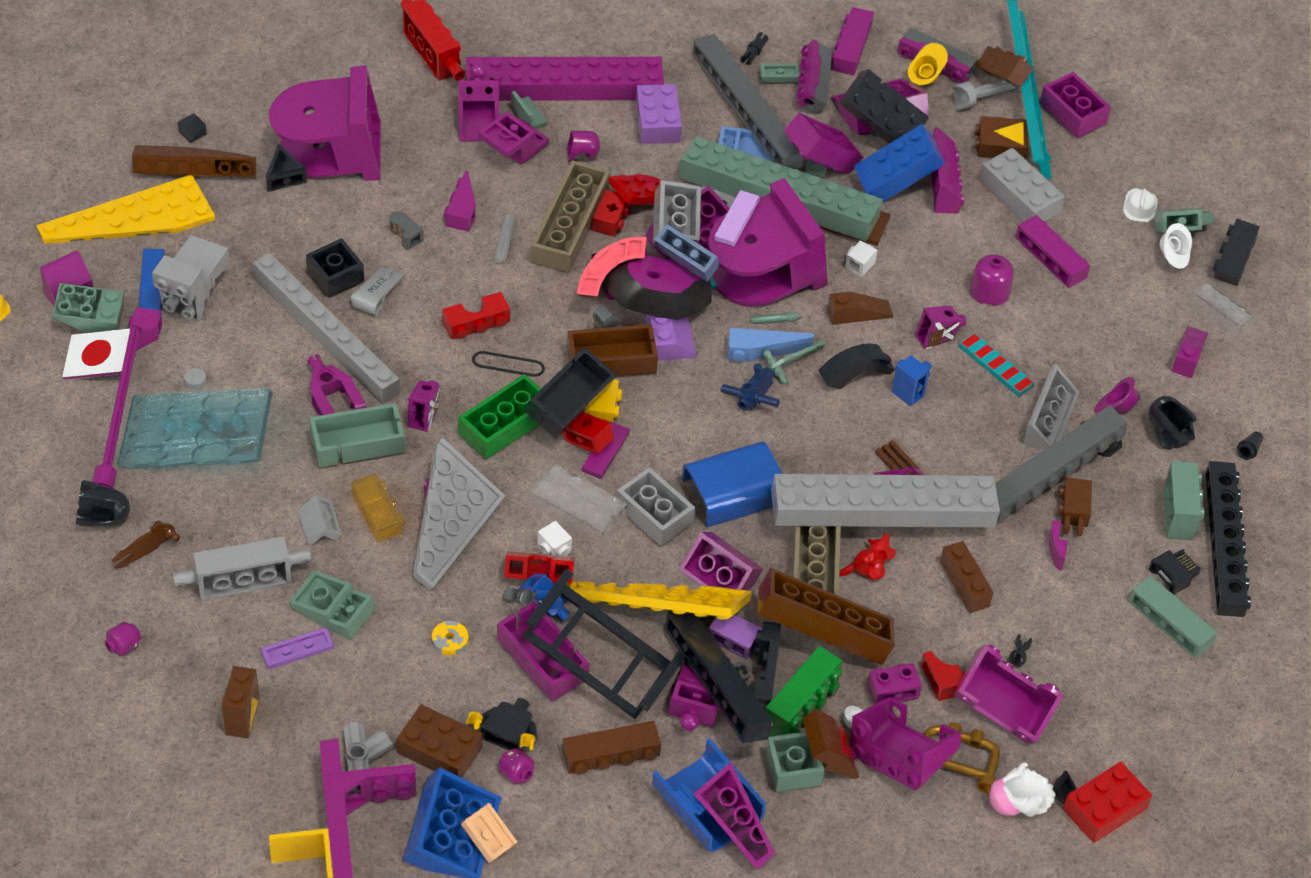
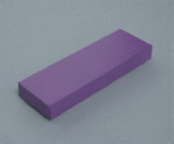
(297, 648)

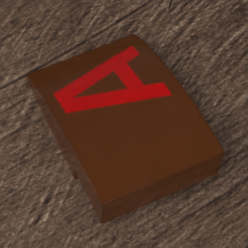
(830, 744)

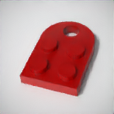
(635, 188)

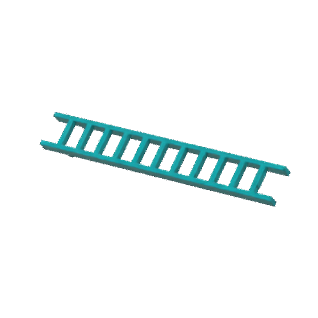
(1030, 92)

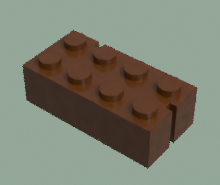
(622, 349)

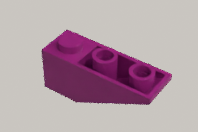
(462, 206)

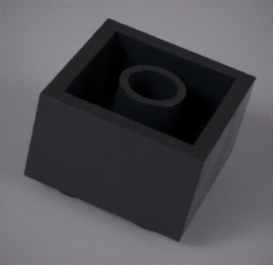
(335, 267)

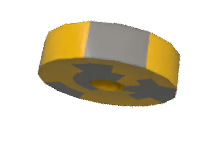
(450, 629)

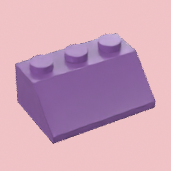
(672, 338)

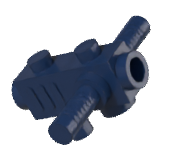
(753, 391)

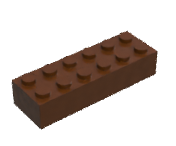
(826, 616)

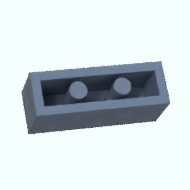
(687, 252)

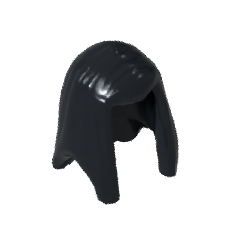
(1172, 422)
(101, 505)

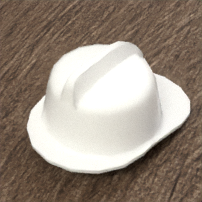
(1140, 205)
(1176, 245)

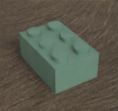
(1183, 500)

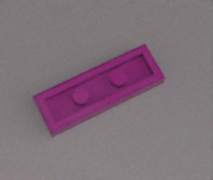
(598, 464)

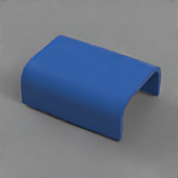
(734, 482)
(680, 791)

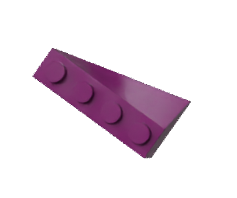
(734, 812)

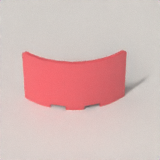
(606, 260)

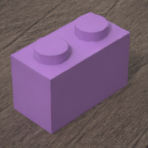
(735, 635)

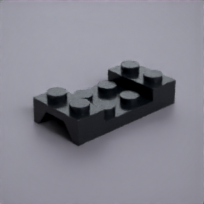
(767, 651)

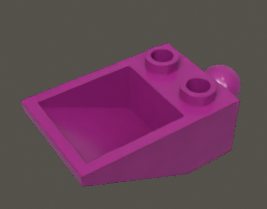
(478, 108)
(692, 701)

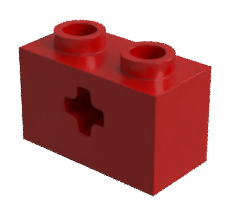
(610, 214)
(589, 433)

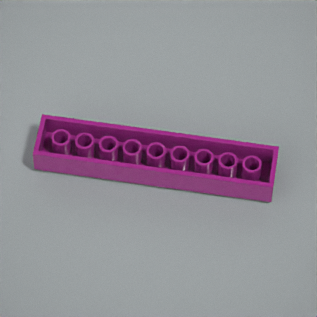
(568, 77)

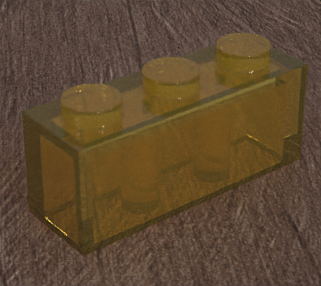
(377, 507)

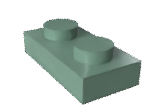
(779, 72)

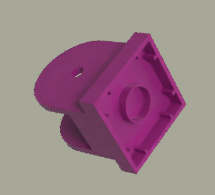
(342, 120)
(775, 253)

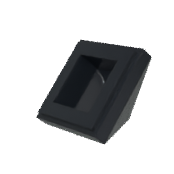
(1064, 786)

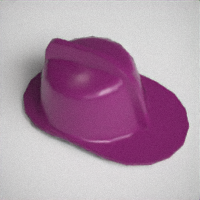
(1121, 397)

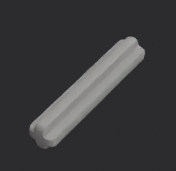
(504, 239)

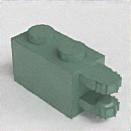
(1189, 217)

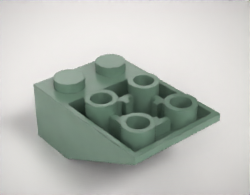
(89, 307)

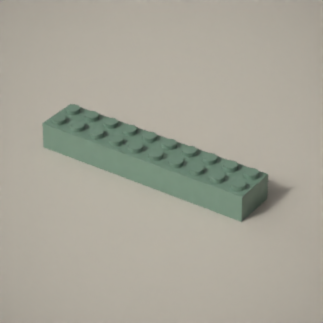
(827, 202)

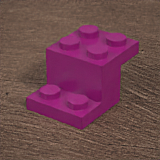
(513, 138)

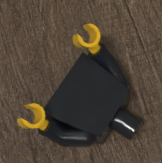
(507, 725)

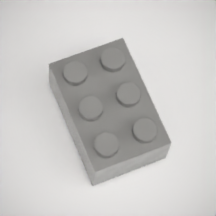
(679, 207)
(656, 506)

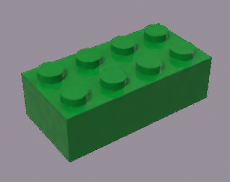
(499, 418)
(805, 692)

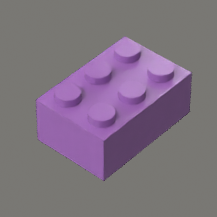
(658, 114)

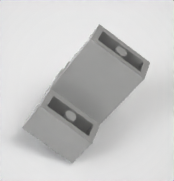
(189, 276)

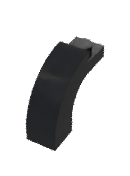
(853, 361)

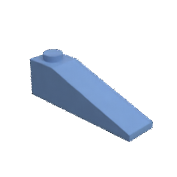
(751, 343)

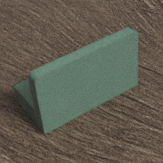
(527, 111)

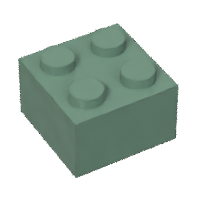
(793, 763)

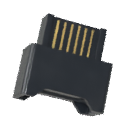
(1175, 569)

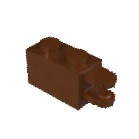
(1075, 504)

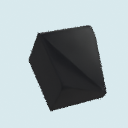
(192, 128)

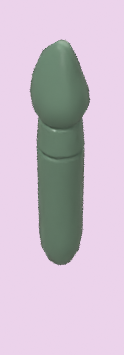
(791, 316)

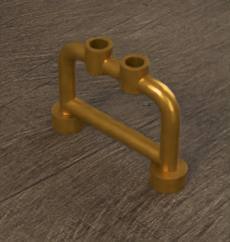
(975, 740)

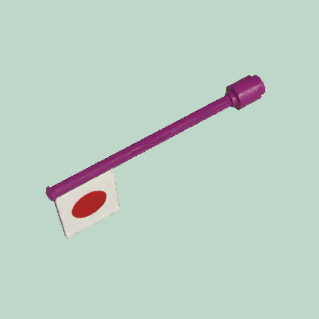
(105, 355)

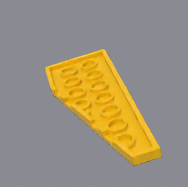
(162, 208)
(679, 599)

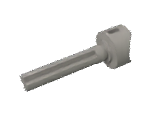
(967, 94)

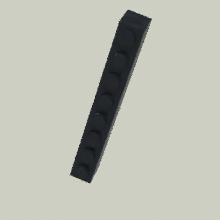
(719, 677)

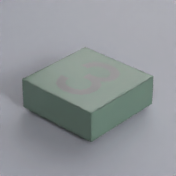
(815, 169)

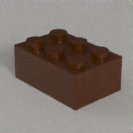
(439, 742)

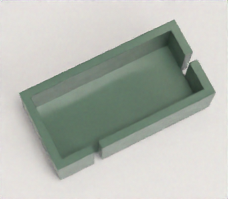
(357, 434)

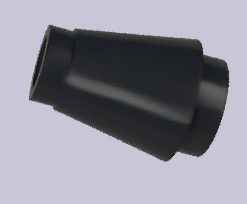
(1250, 445)

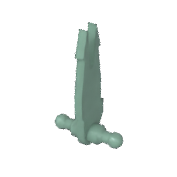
(777, 366)

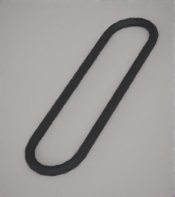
(507, 370)

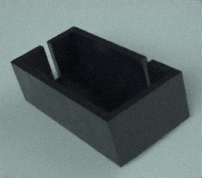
(881, 107)
(570, 394)

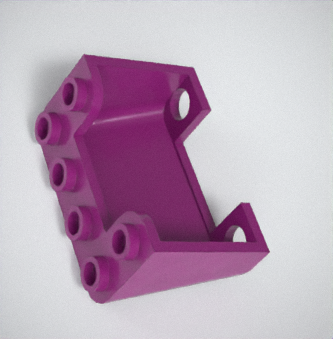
(1006, 695)
(897, 750)

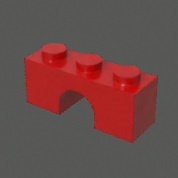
(462, 322)
(523, 565)

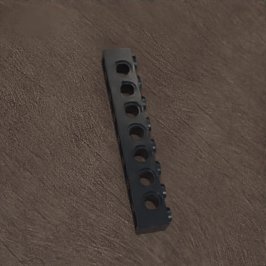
(1226, 539)

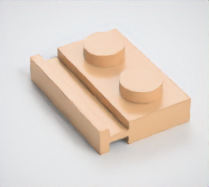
(489, 833)

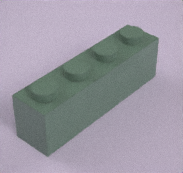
(1173, 616)

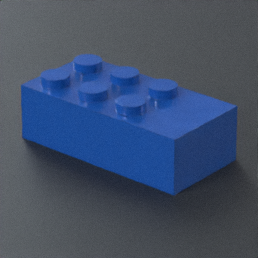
(900, 164)

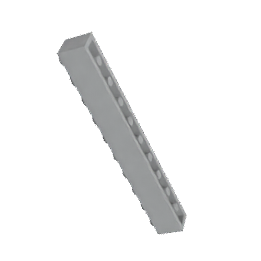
(326, 328)

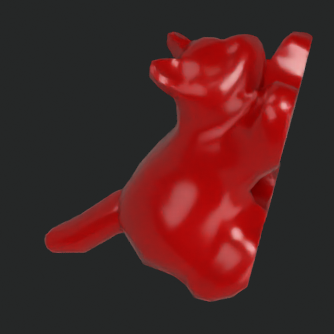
(870, 560)

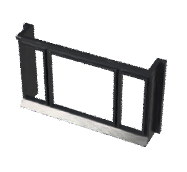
(644, 650)

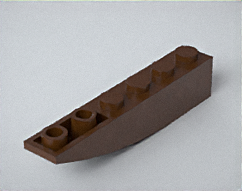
(191, 161)

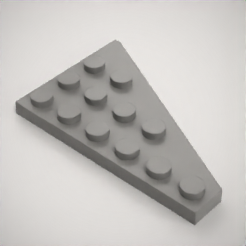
(454, 511)

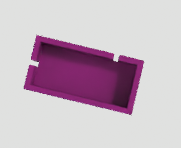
(543, 670)

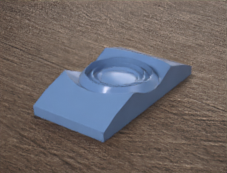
(743, 141)

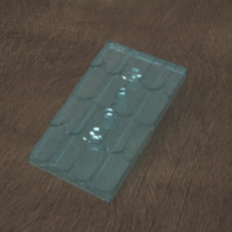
(195, 428)

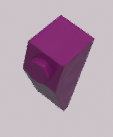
(1189, 352)

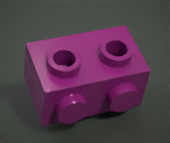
(895, 682)

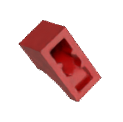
(941, 676)

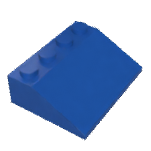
(437, 837)

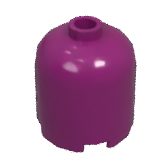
(992, 280)

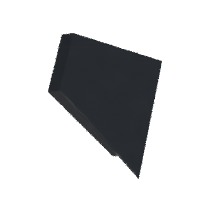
(284, 171)

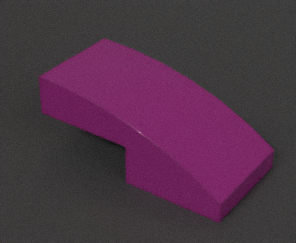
(1057, 546)

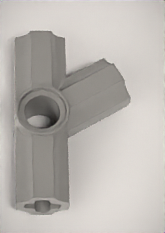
(363, 748)

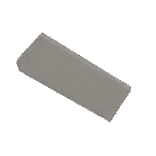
(1051, 410)

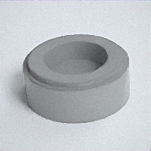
(195, 378)

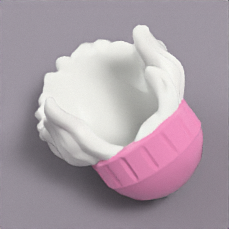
(1021, 792)

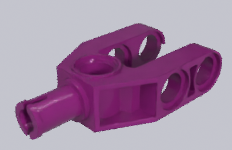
(328, 381)

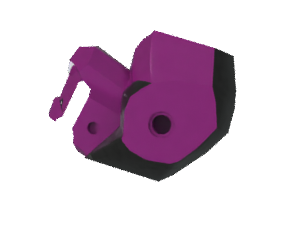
(658, 287)

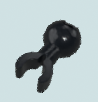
(1018, 656)

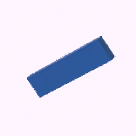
(149, 294)

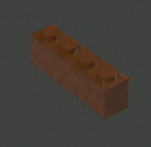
(611, 747)

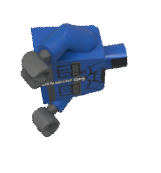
(535, 589)

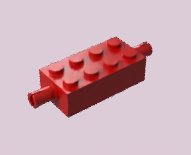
(431, 39)

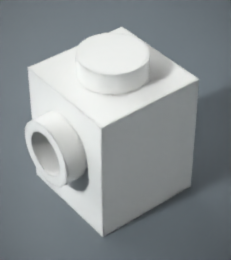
(860, 258)
(554, 540)

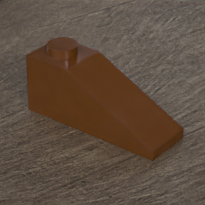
(856, 307)

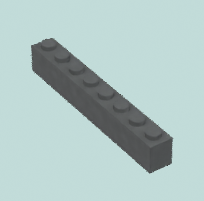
(1059, 460)

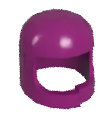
(583, 142)

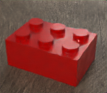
(1107, 802)

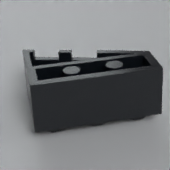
(1235, 251)

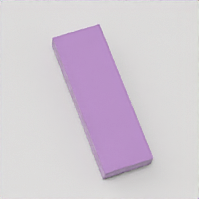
(737, 218)

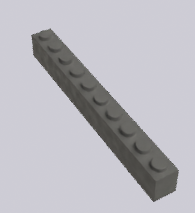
(746, 101)

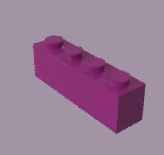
(852, 41)
(1052, 251)

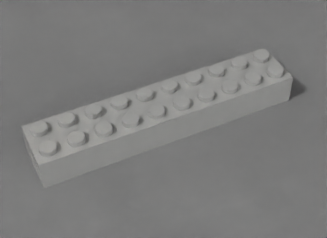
(884, 500)

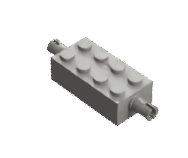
(242, 568)

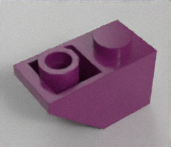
(150, 323)

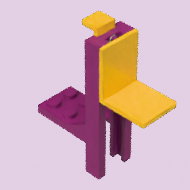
(333, 842)

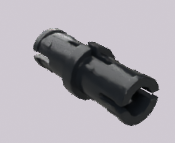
(754, 48)

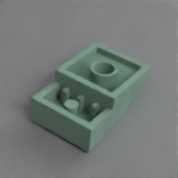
(333, 604)

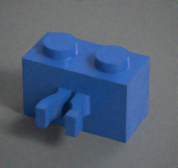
(911, 379)

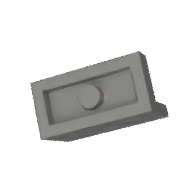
(319, 519)

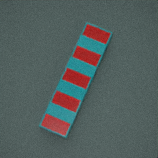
(996, 364)

